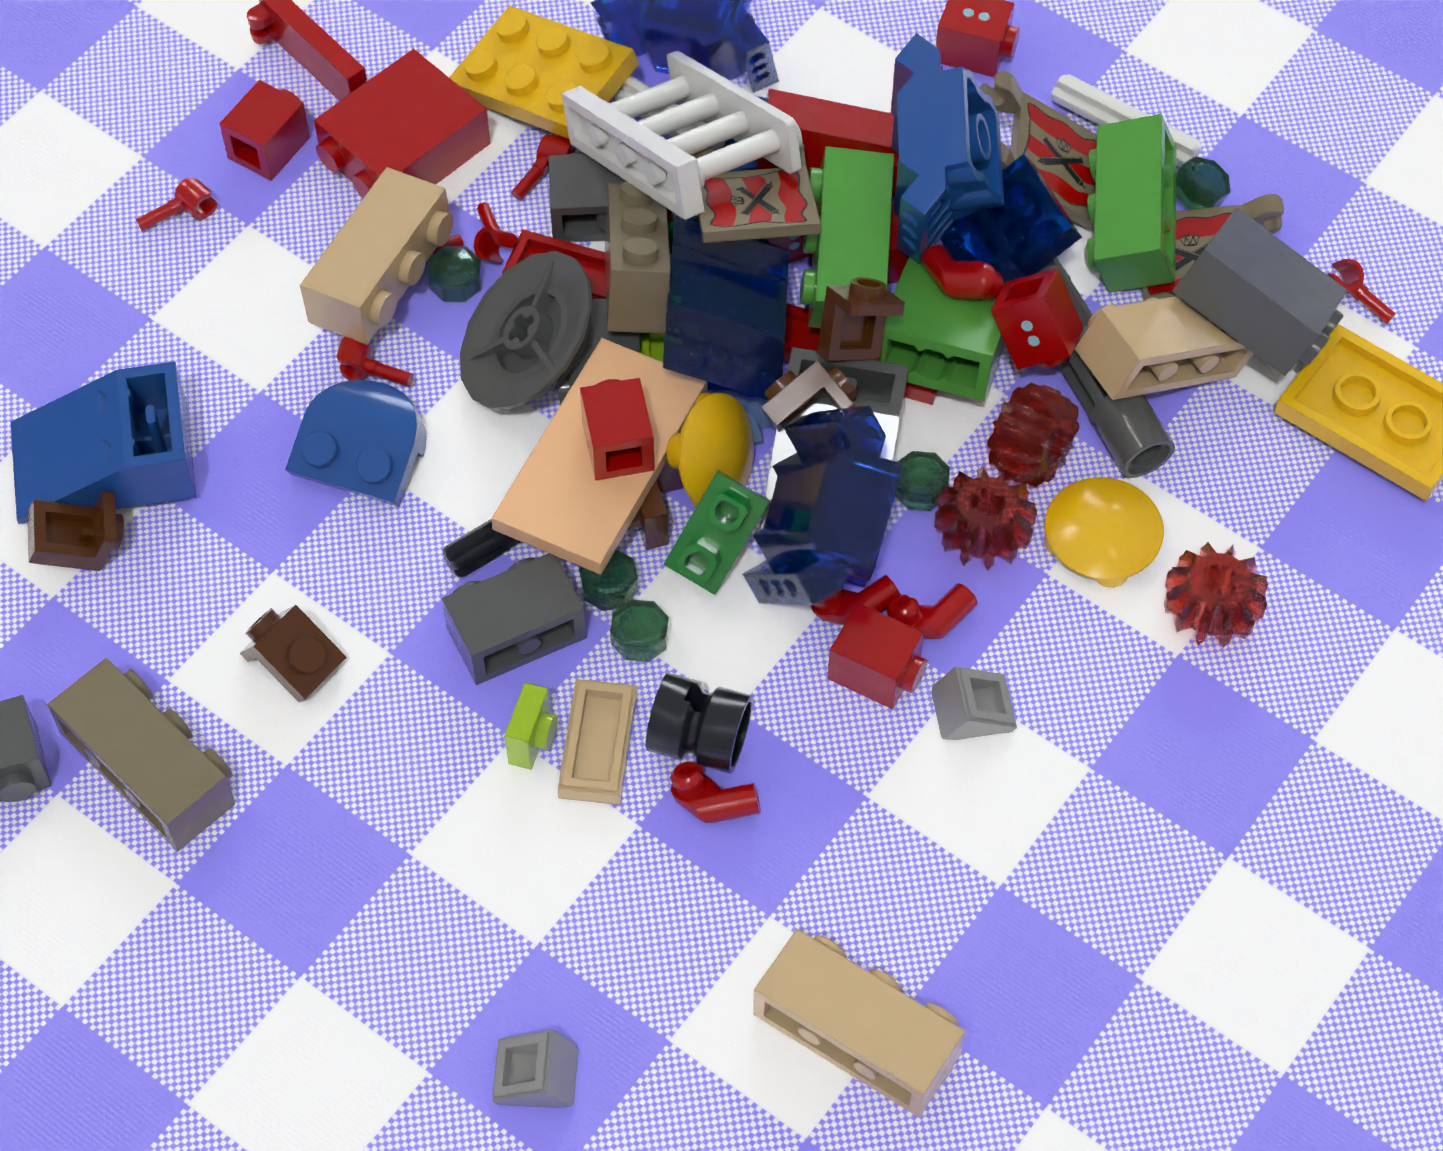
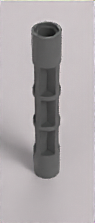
(1125, 424)

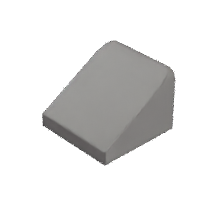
(972, 704)
(535, 1070)

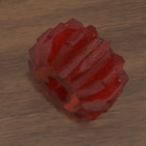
(1033, 434)
(985, 517)
(1215, 594)

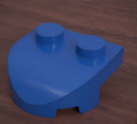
(359, 440)

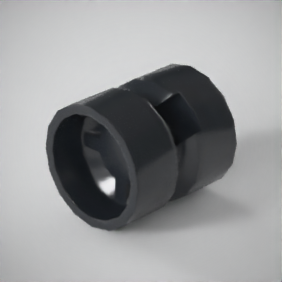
(698, 722)

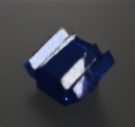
(708, 31)
(726, 310)
(826, 509)

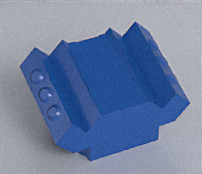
(944, 145)

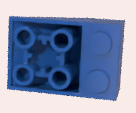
(109, 435)

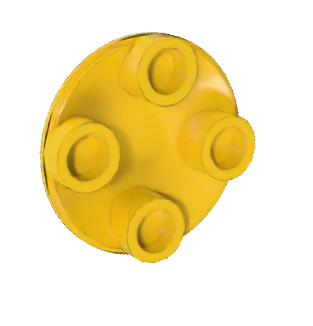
(712, 439)
(1104, 529)

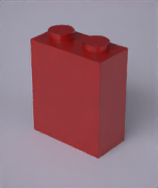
(403, 121)

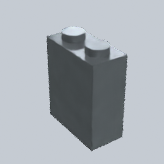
(1263, 293)

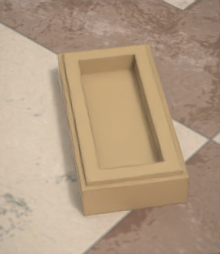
(597, 742)

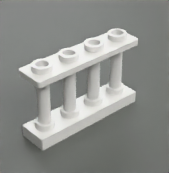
(667, 167)

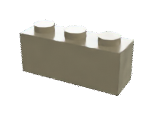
(636, 261)
(144, 752)

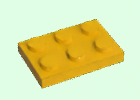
(532, 60)
(1371, 410)

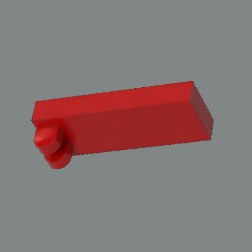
(306, 44)

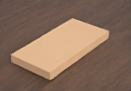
(555, 494)

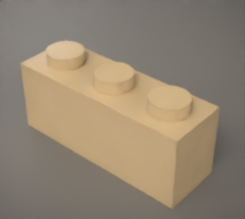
(377, 256)
(1157, 348)
(859, 1021)

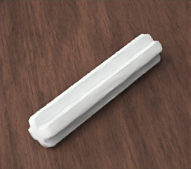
(1106, 109)

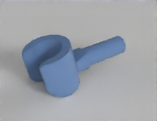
(754, 412)

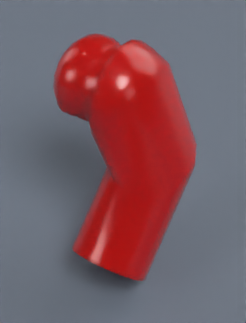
(961, 278)
(840, 604)
(934, 620)
(708, 800)

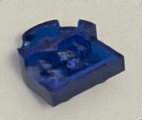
(1020, 234)

